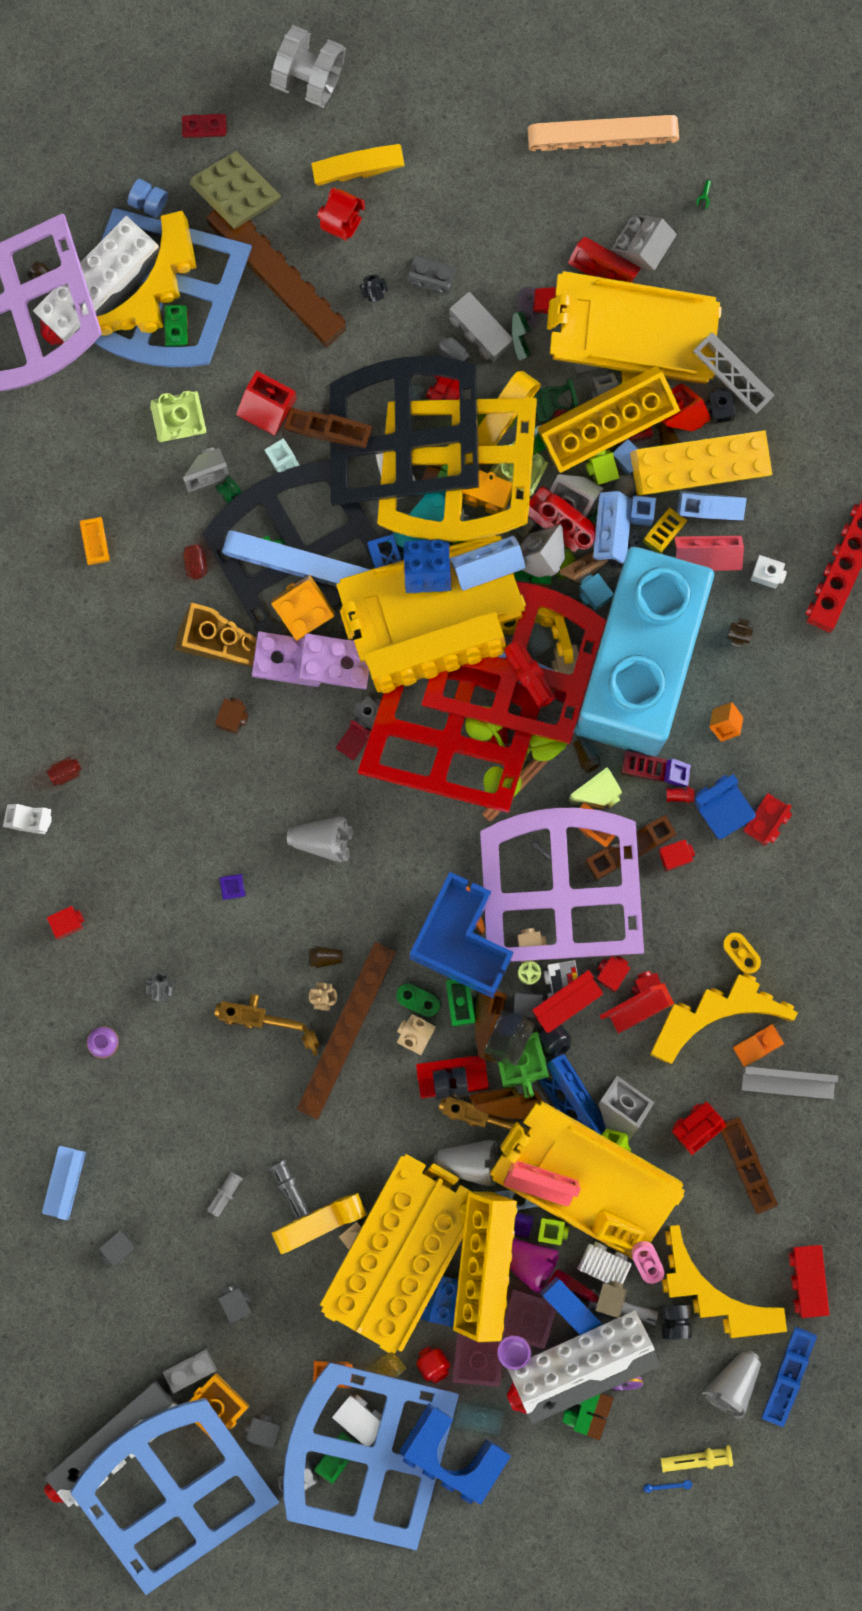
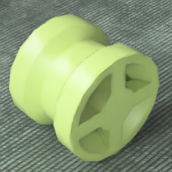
(530, 969)

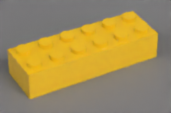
(608, 419)
(701, 463)
(436, 652)
(484, 1266)

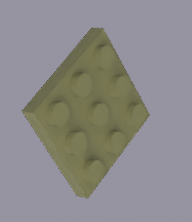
(235, 189)

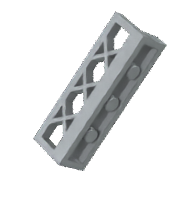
(737, 369)
(788, 1082)

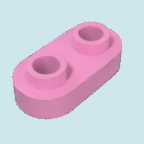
(647, 1260)

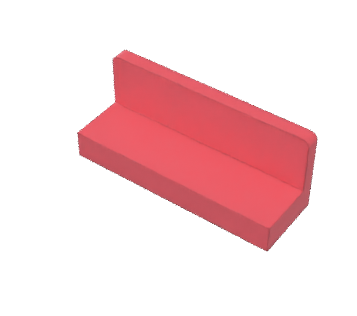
(714, 552)
(542, 1183)

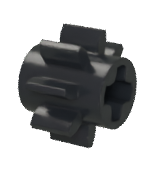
(373, 288)

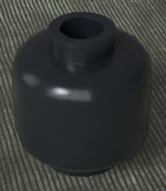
(555, 1042)

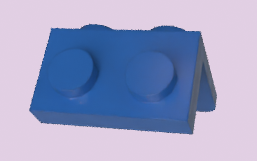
(427, 566)
(724, 807)
(442, 1303)

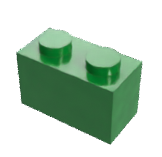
(459, 1003)

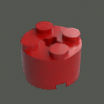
(341, 214)

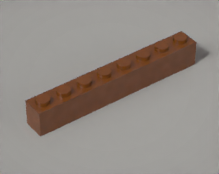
(283, 280)
(346, 1031)

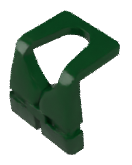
(547, 400)

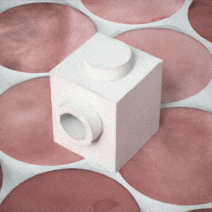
(768, 572)

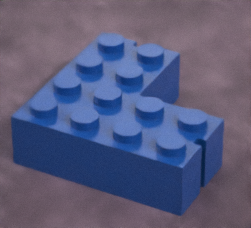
(449, 941)

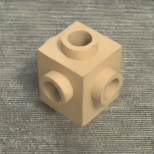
(415, 1034)

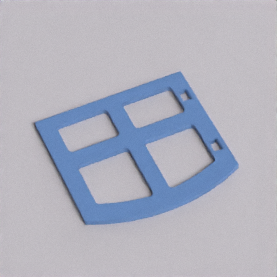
(220, 295)
(377, 1457)
(178, 1500)

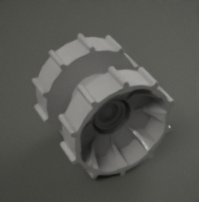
(296, 62)

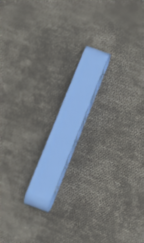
(287, 559)

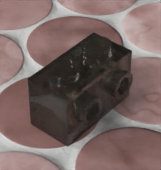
(509, 1038)

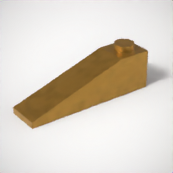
(214, 637)

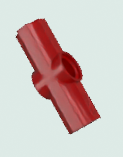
(529, 673)

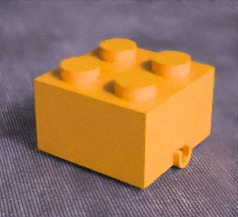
(491, 494)
(302, 607)
(223, 1399)

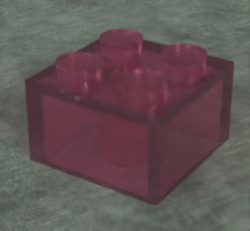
(528, 1318)
(476, 1362)

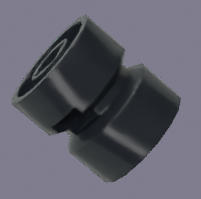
(442, 1084)
(676, 1321)

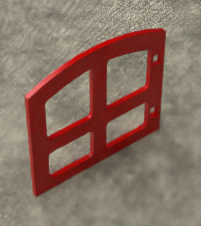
(573, 684)
(450, 742)

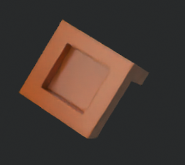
(726, 722)

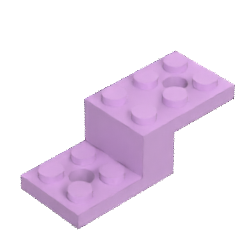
(309, 661)

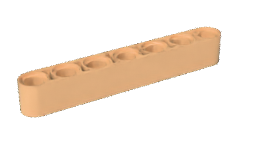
(603, 132)

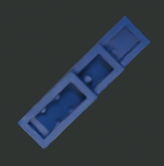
(570, 1307)
(789, 1376)

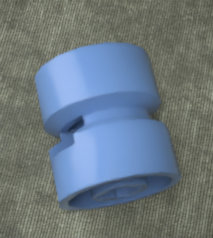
(148, 198)

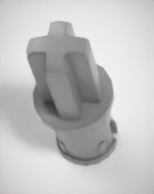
(224, 1194)

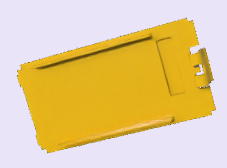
(632, 326)
(393, 616)
(607, 1174)
(399, 1255)

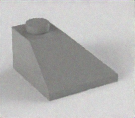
(206, 470)
(577, 491)
(543, 551)
(624, 1107)

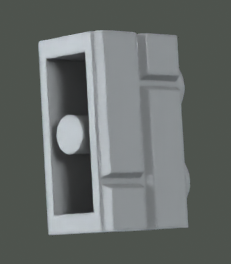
(189, 1371)

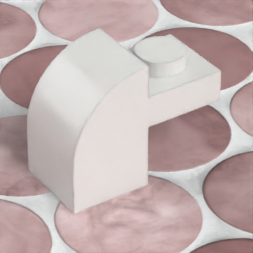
(27, 818)

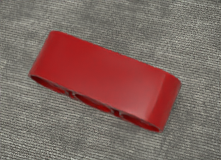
(565, 511)

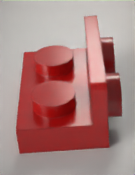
(768, 819)

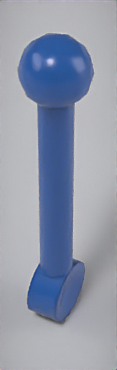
(687, 1484)

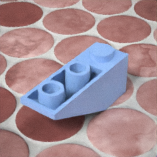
(711, 506)

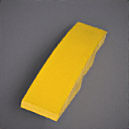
(357, 164)

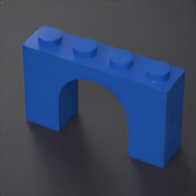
(471, 1481)

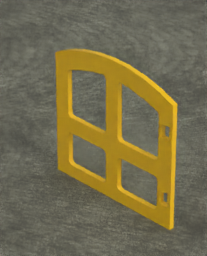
(451, 527)

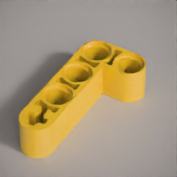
(495, 425)
(319, 1222)

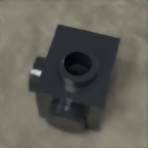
(720, 406)

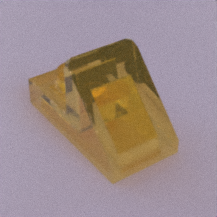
(388, 1365)

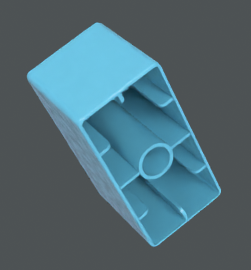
(644, 652)

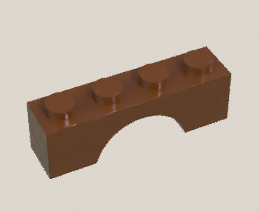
(648, 838)

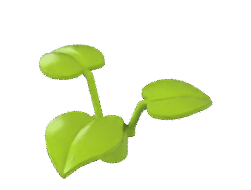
(542, 750)

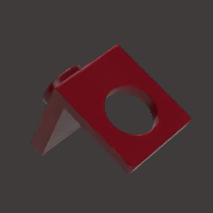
(353, 740)

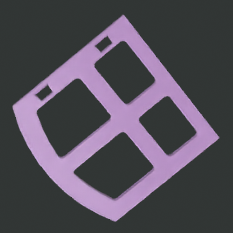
(18, 295)
(562, 897)

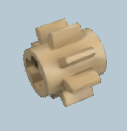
(322, 996)

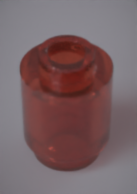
(195, 562)
(64, 771)

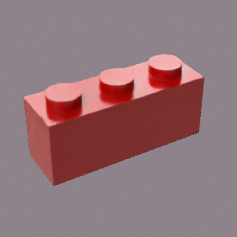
(809, 1281)

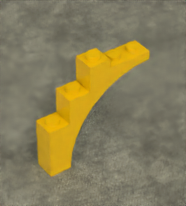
(143, 307)
(742, 999)
(686, 1280)

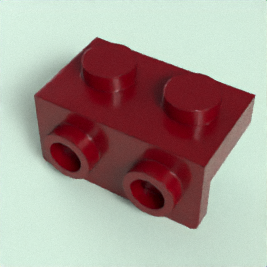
(204, 126)

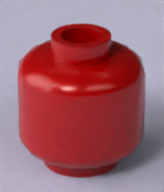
(433, 1365)

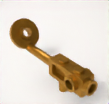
(251, 1017)
(472, 1115)

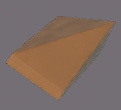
(582, 568)

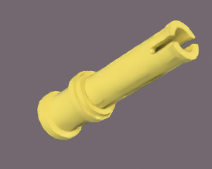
(708, 1454)

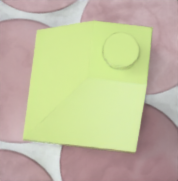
(598, 791)

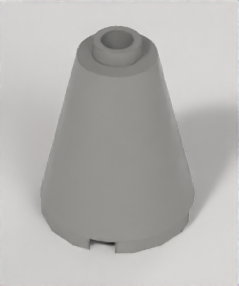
(470, 1161)
(734, 1384)

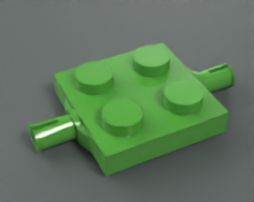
(529, 1068)

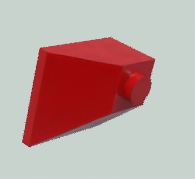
(692, 411)

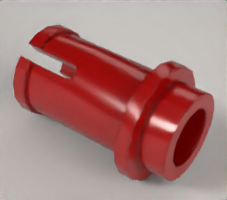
(680, 795)

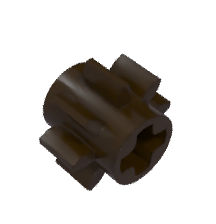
(740, 632)

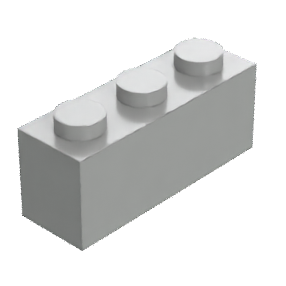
(480, 327)

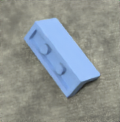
(612, 526)
(488, 563)
(63, 1182)

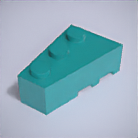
(429, 508)

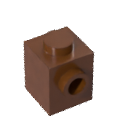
(232, 715)

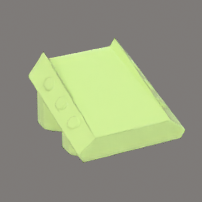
(177, 416)
(505, 471)

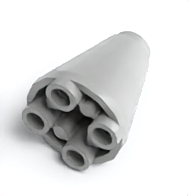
(322, 838)

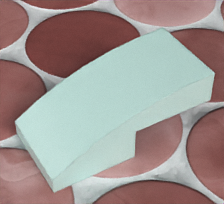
(281, 456)

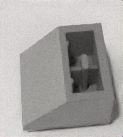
(644, 241)

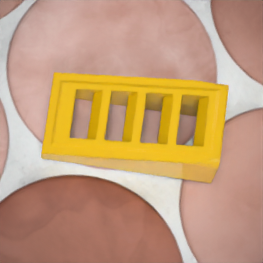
(652, 543)
(604, 1224)

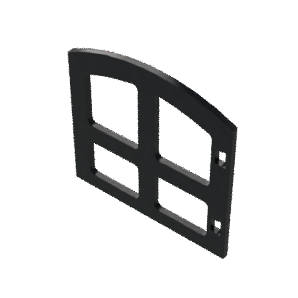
(405, 440)
(266, 493)

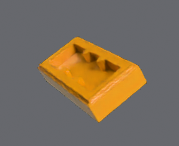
(94, 541)

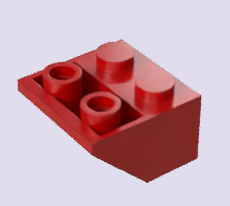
(266, 403)

